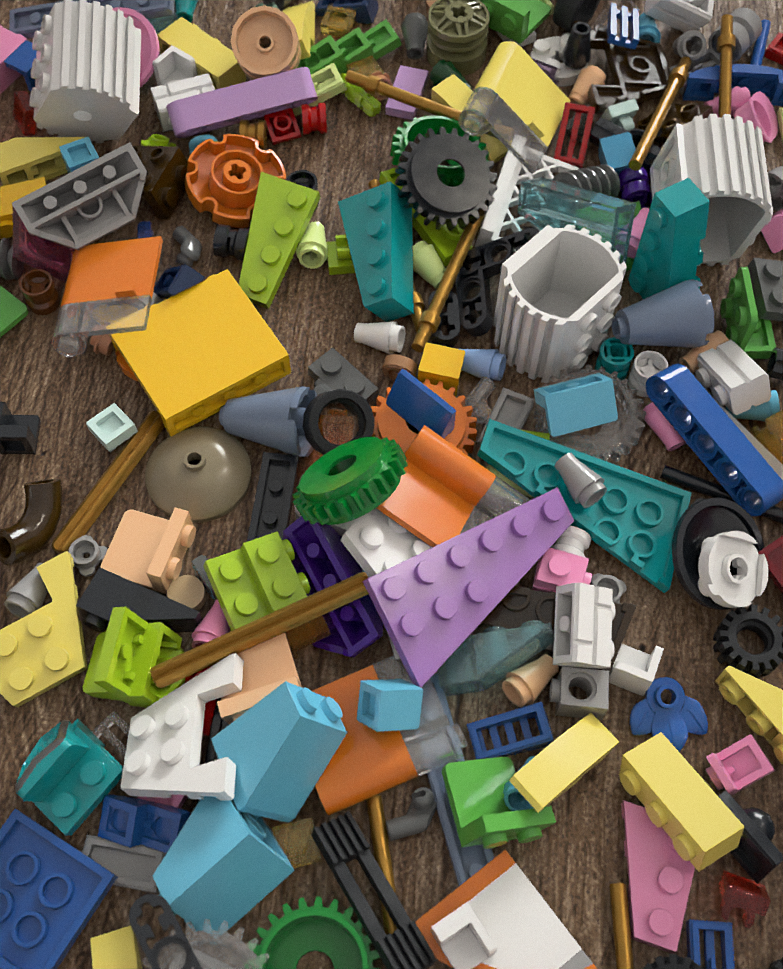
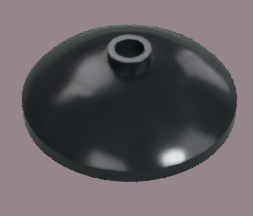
(703, 521)

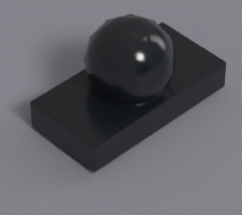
(755, 848)

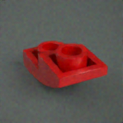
(281, 126)

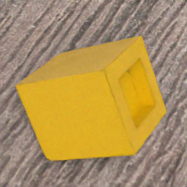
(442, 365)

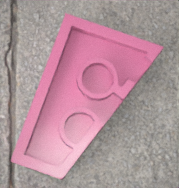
(657, 881)

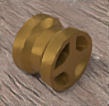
(255, 130)

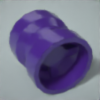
(635, 186)

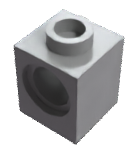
(592, 681)

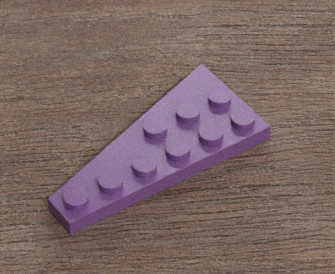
(452, 587)

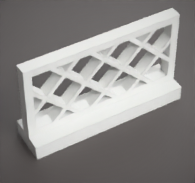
(506, 183)

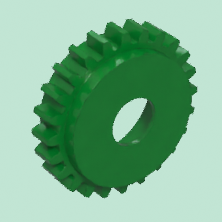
(448, 175)
(350, 481)
(315, 930)

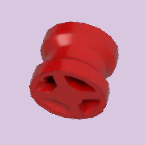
(314, 118)

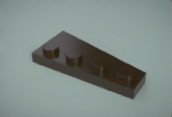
(529, 605)

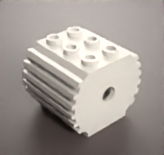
(86, 71)
(730, 170)
(557, 301)

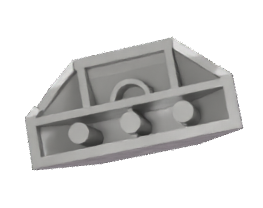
(86, 201)

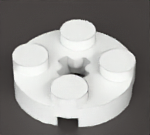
(550, 51)
(715, 572)

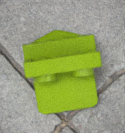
(124, 659)

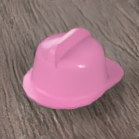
(762, 114)

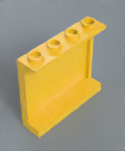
(202, 351)

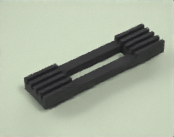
(344, 841)

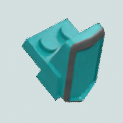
(68, 775)

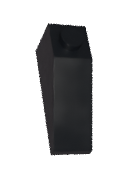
(112, 591)

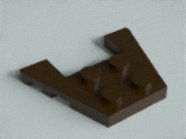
(635, 72)

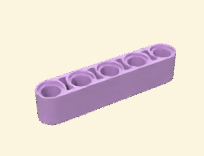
(241, 101)

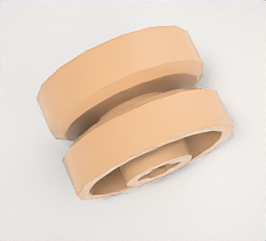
(261, 27)

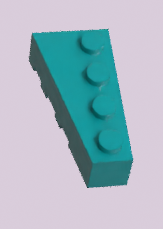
(671, 239)
(381, 249)

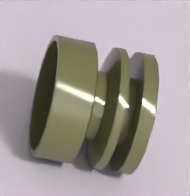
(458, 34)

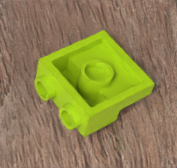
(256, 579)

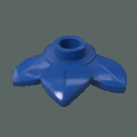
(671, 719)

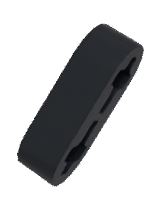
(448, 318)

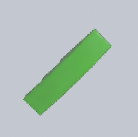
(352, 47)

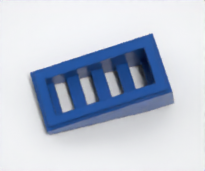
(507, 719)

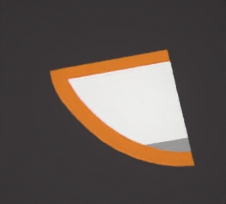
(515, 919)

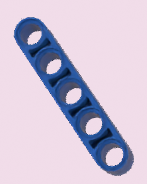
(715, 439)

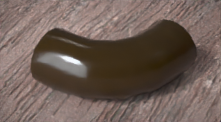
(37, 522)

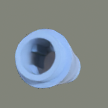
(484, 363)

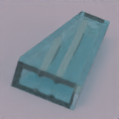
(560, 204)

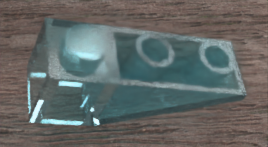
(491, 655)

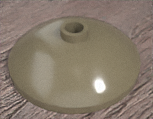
(202, 489)

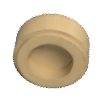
(188, 591)

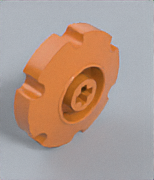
(227, 176)

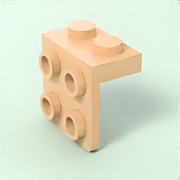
(150, 548)
(263, 671)

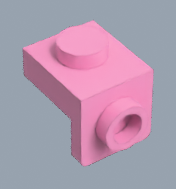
(562, 568)
(738, 765)

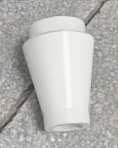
(382, 336)

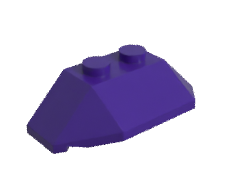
(325, 563)

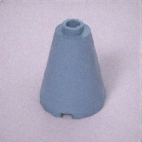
(668, 318)
(270, 419)

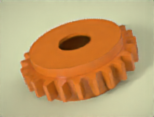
(393, 426)

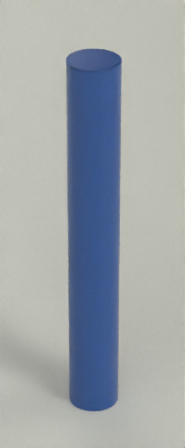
(760, 44)

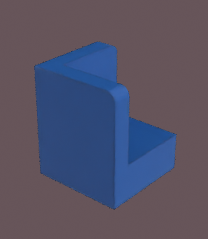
(21, 62)

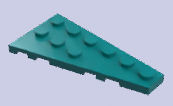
(629, 522)

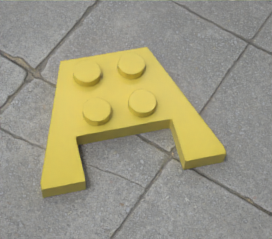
(47, 643)

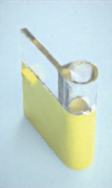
(515, 104)

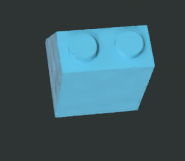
(281, 750)
(220, 865)

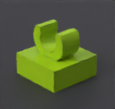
(339, 256)

